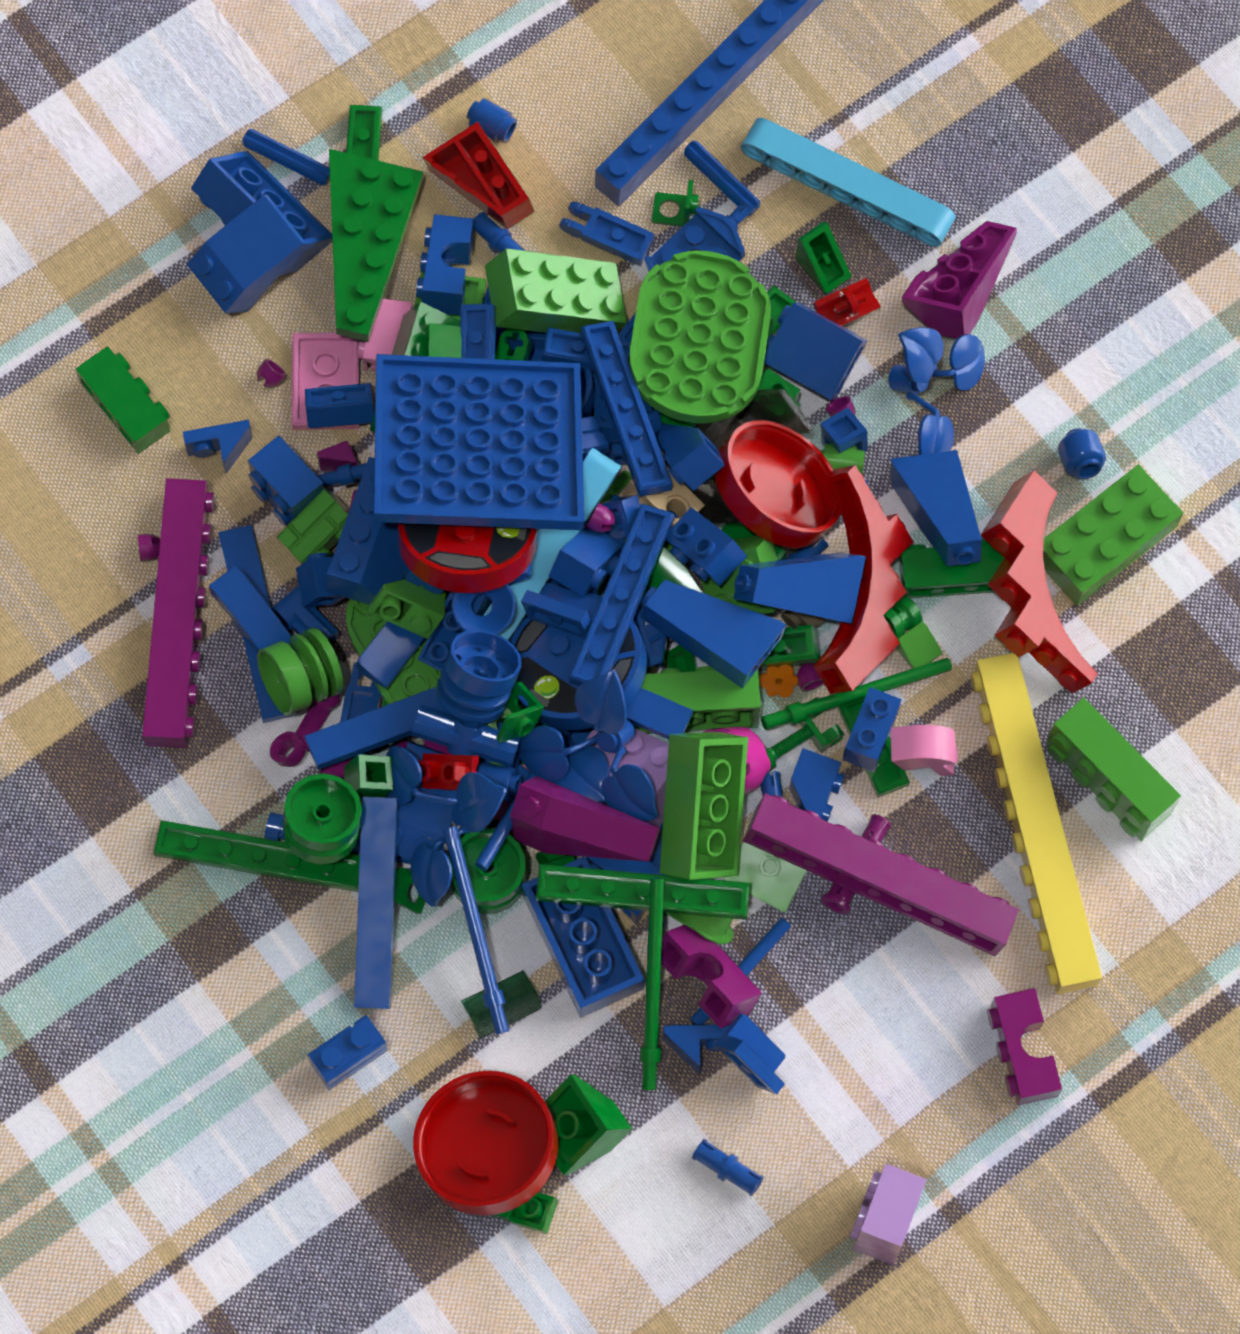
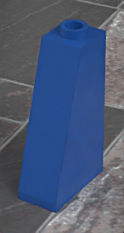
(940, 503)
(806, 585)
(713, 630)

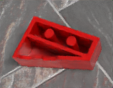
(480, 175)

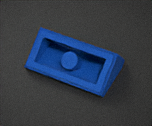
(339, 405)
(388, 654)

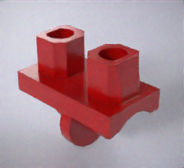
(848, 303)
(446, 770)

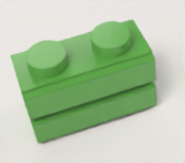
(316, 526)

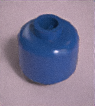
(1082, 453)

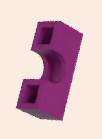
(728, 988)
(1029, 1077)

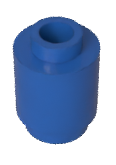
(493, 119)
(503, 776)

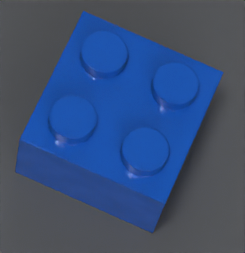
(283, 480)

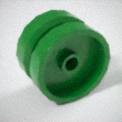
(322, 818)
(502, 886)

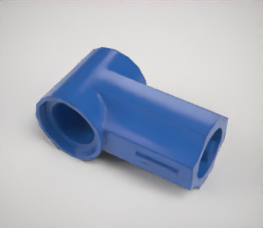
(300, 618)

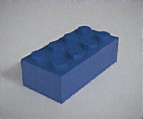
(586, 949)

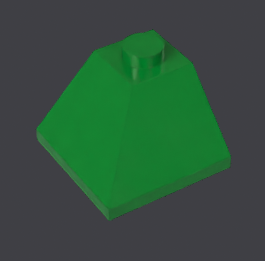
(585, 1123)

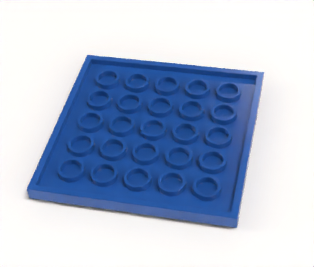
(478, 442)

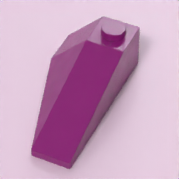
(958, 287)
(575, 825)

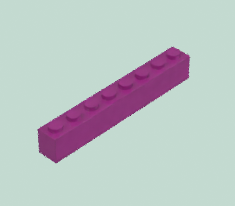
(176, 614)
(881, 874)

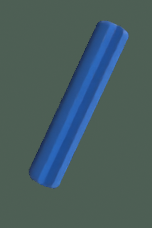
(286, 156)
(720, 176)

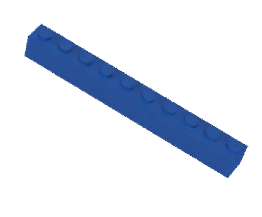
(699, 96)

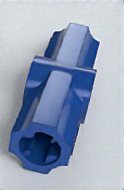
(464, 736)

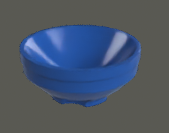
(495, 621)

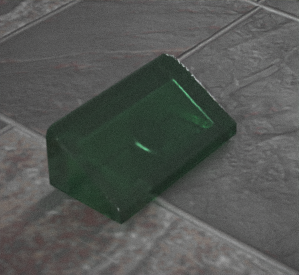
(520, 1002)

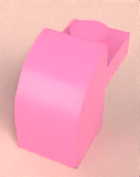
(924, 747)

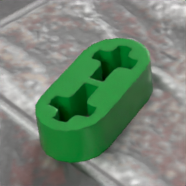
(505, 351)

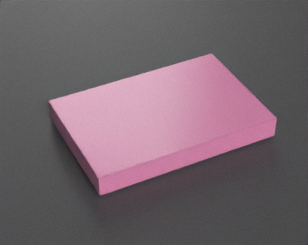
(321, 362)

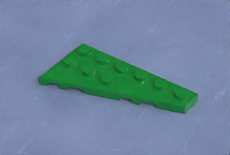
(368, 226)

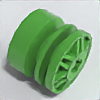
(300, 671)

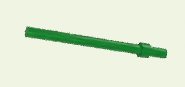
(797, 712)
(651, 1052)

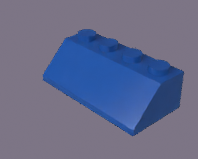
(238, 180)
(366, 550)

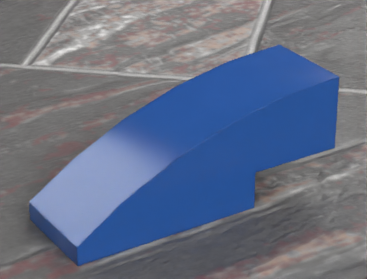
(248, 610)

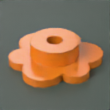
(781, 686)

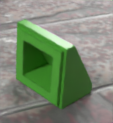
(918, 646)

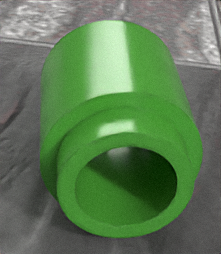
(845, 459)

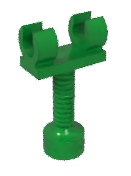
(808, 731)

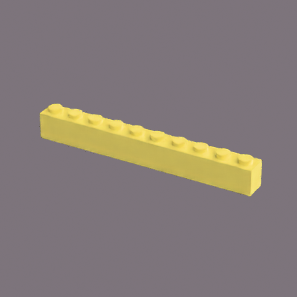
(1036, 823)

